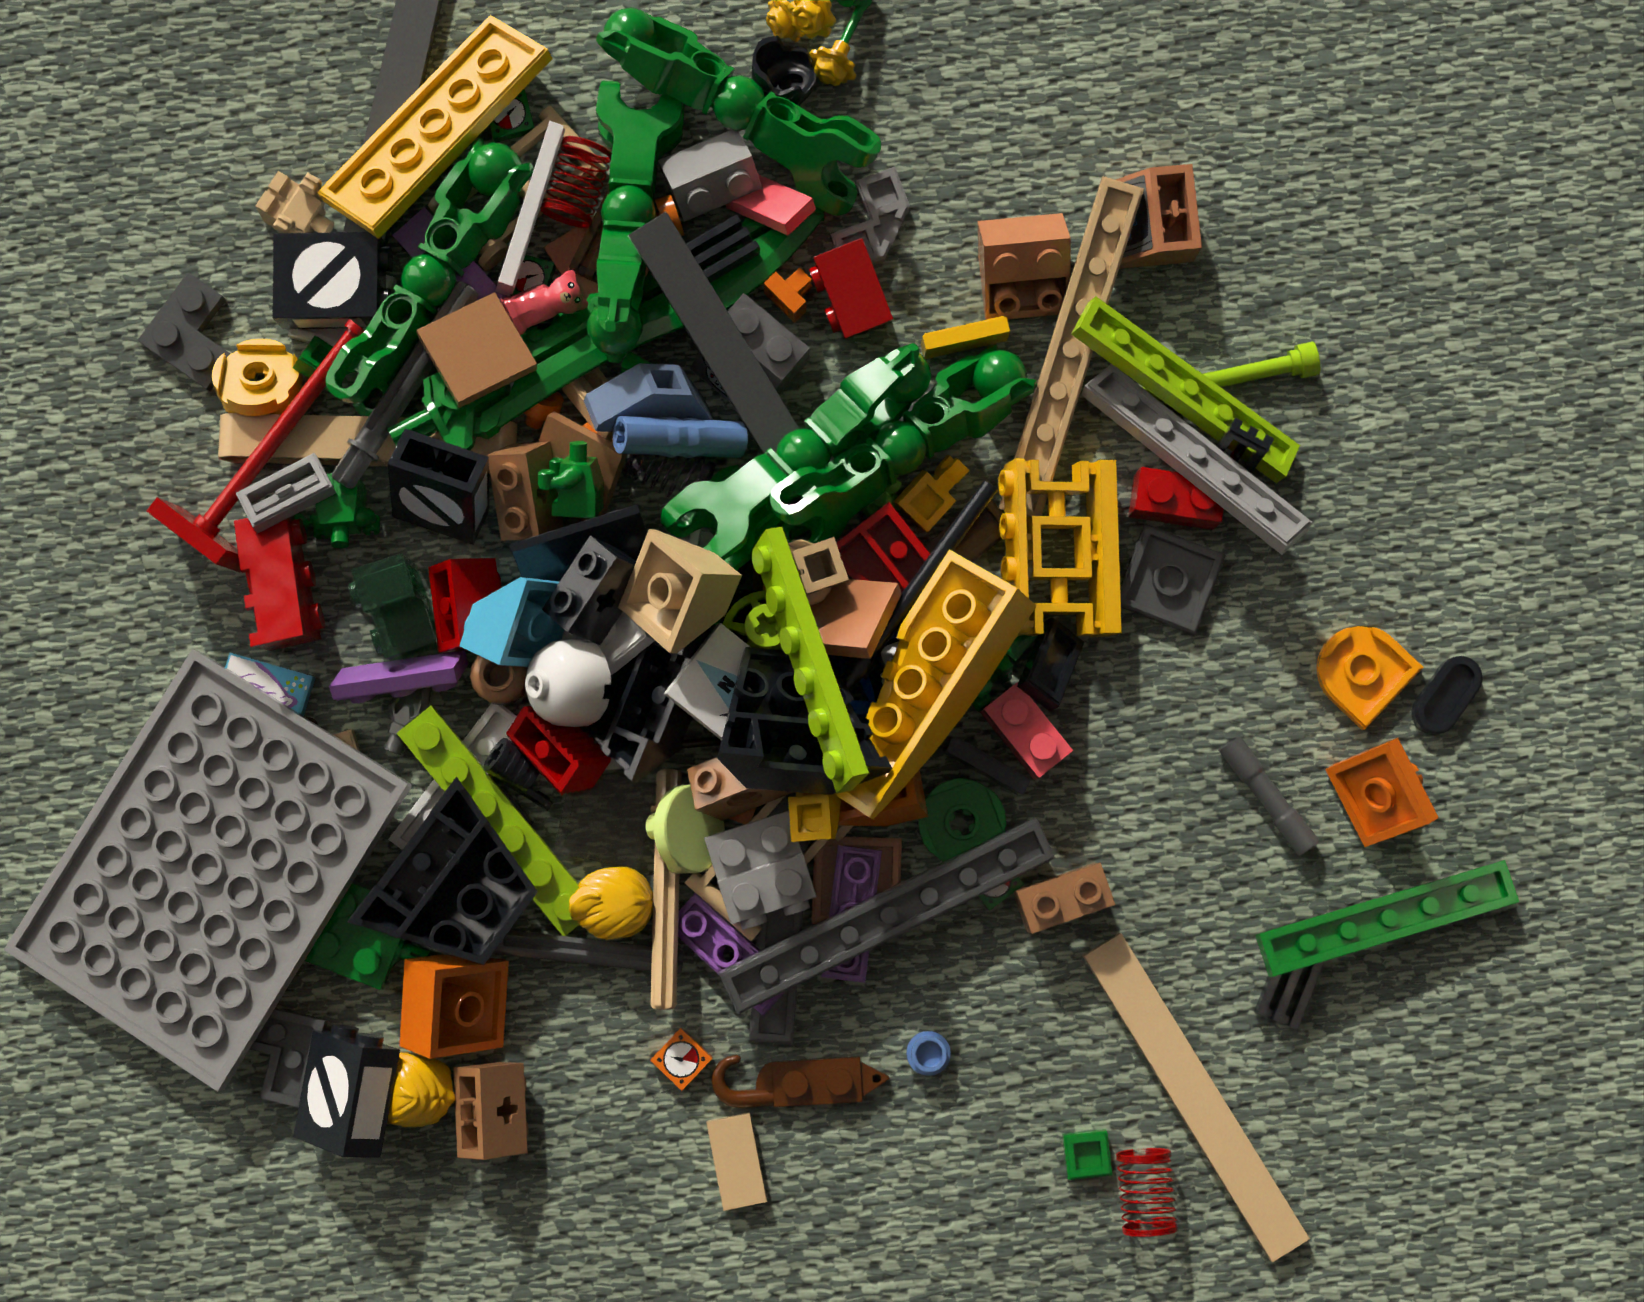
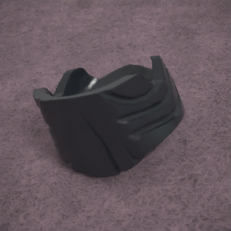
(783, 70)

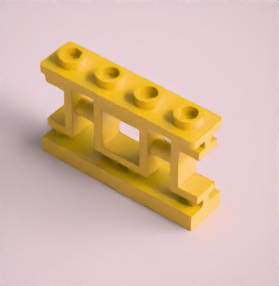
(1094, 543)

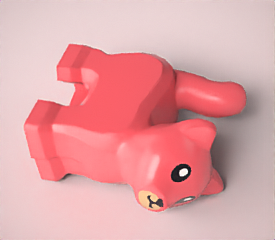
(544, 302)

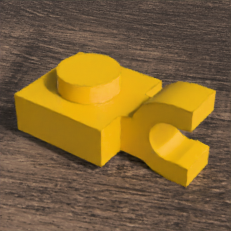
(928, 497)

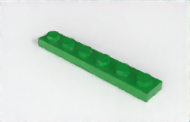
(1386, 918)

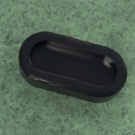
(1447, 695)

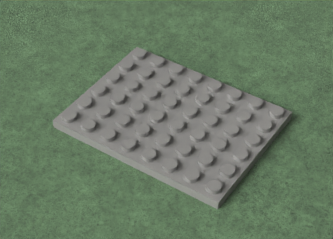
(207, 869)

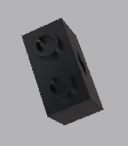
(591, 591)

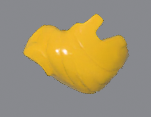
(612, 903)
(420, 1091)

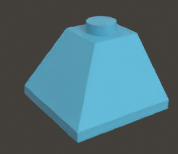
(511, 623)

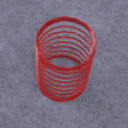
(586, 157)
(1160, 1155)

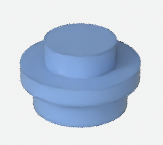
(928, 1053)

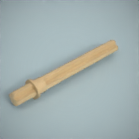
(664, 915)

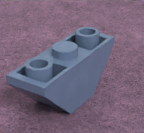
(646, 392)

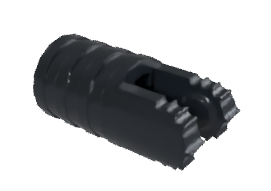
(516, 771)

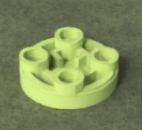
(681, 831)

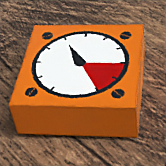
(681, 1058)

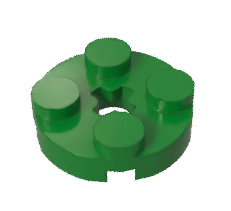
(973, 800)

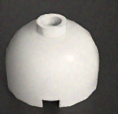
(568, 682)

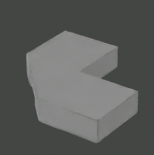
(886, 210)

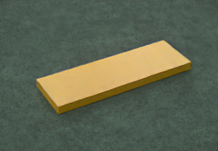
(434, 126)

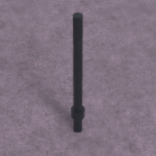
(863, 667)

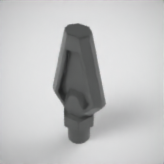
(402, 712)

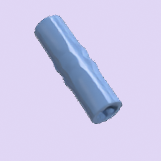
(679, 437)

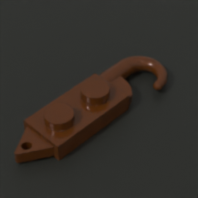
(800, 1082)

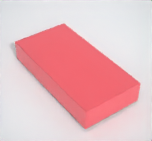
(774, 206)

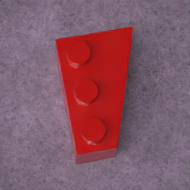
(882, 549)
(279, 584)

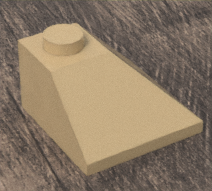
(677, 590)

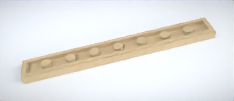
(1066, 355)
(1196, 1097)

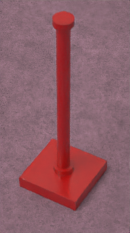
(202, 530)

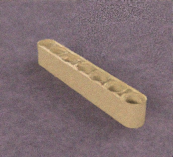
(323, 436)

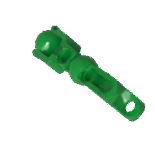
(674, 63)
(637, 144)
(431, 276)
(853, 413)
(936, 422)

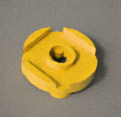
(260, 397)

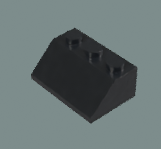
(553, 552)

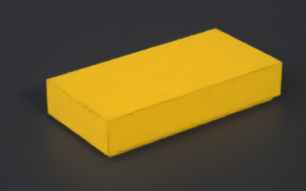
(965, 337)

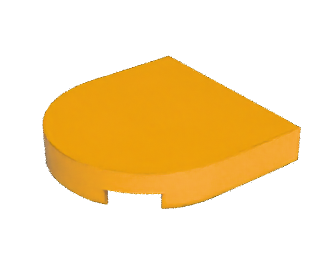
(1364, 672)

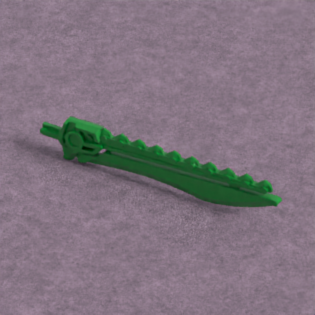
(564, 357)

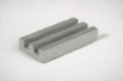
(288, 498)

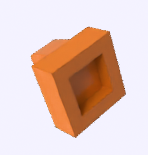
(789, 293)

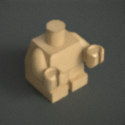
(294, 206)
(818, 566)

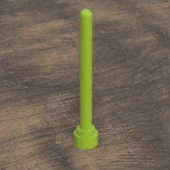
(1301, 361)

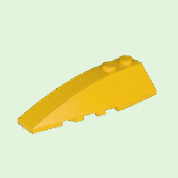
(938, 669)

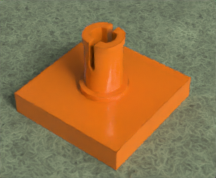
(1382, 792)

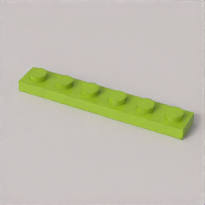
(1179, 383)
(812, 669)
(448, 757)

